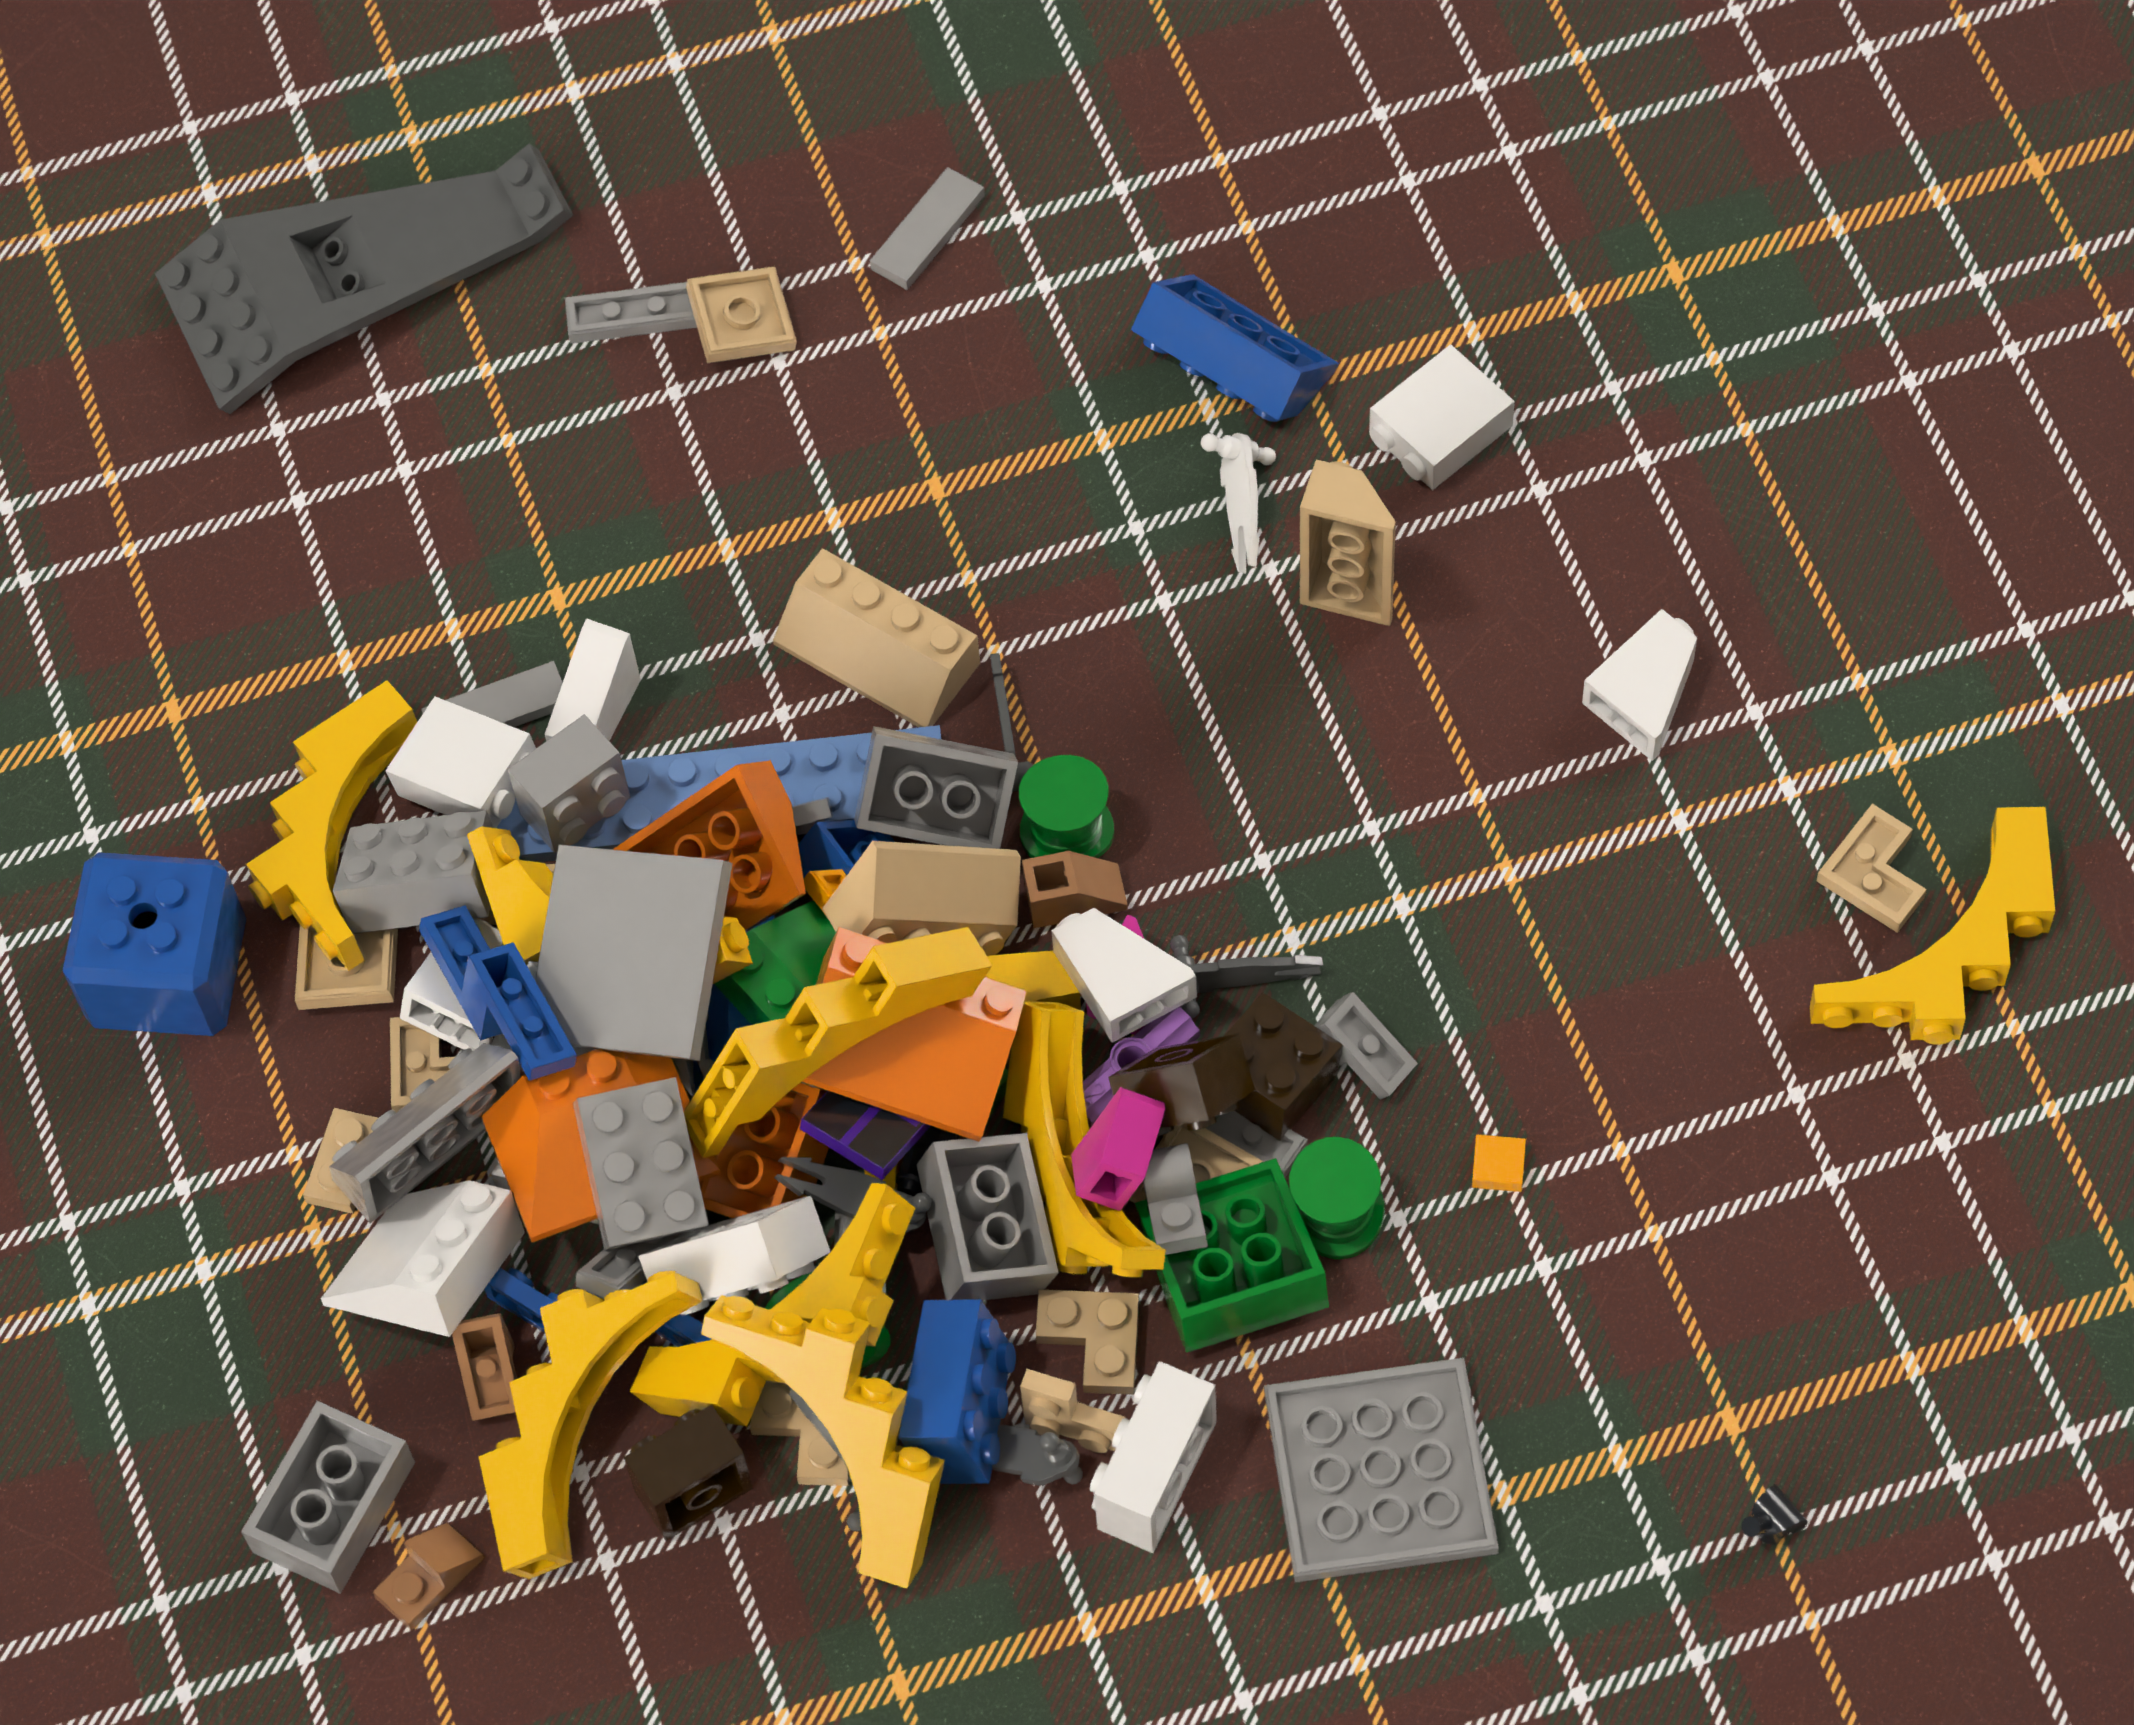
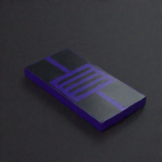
(862, 1132)

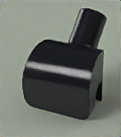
(1773, 1517)

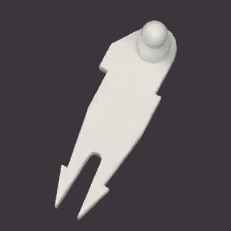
(1241, 490)

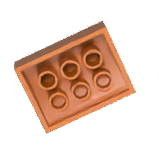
(742, 821)
(931, 1065)

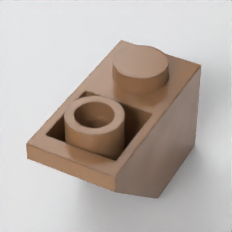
(1069, 885)

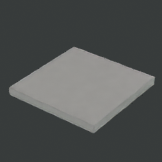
(632, 948)
(1380, 1470)

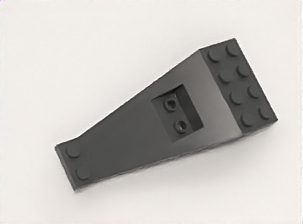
(273, 291)

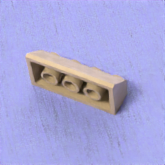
(1346, 545)
(876, 640)
(929, 889)

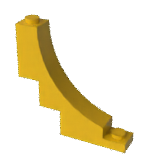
(521, 896)
(826, 1020)

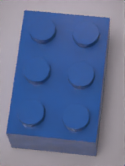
(958, 1389)

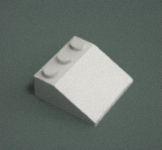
(430, 1257)

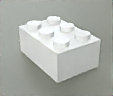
(744, 1251)
(1153, 1456)

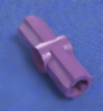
(1167, 1030)

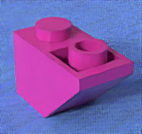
(1117, 1149)

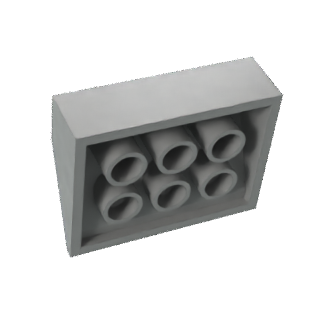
(425, 1131)

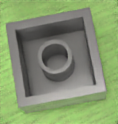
(569, 783)

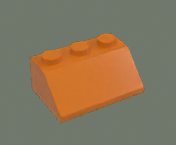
(753, 1153)

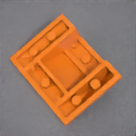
(541, 1144)

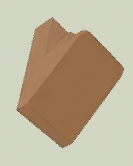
(486, 1365)
(430, 1572)

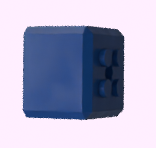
(162, 976)

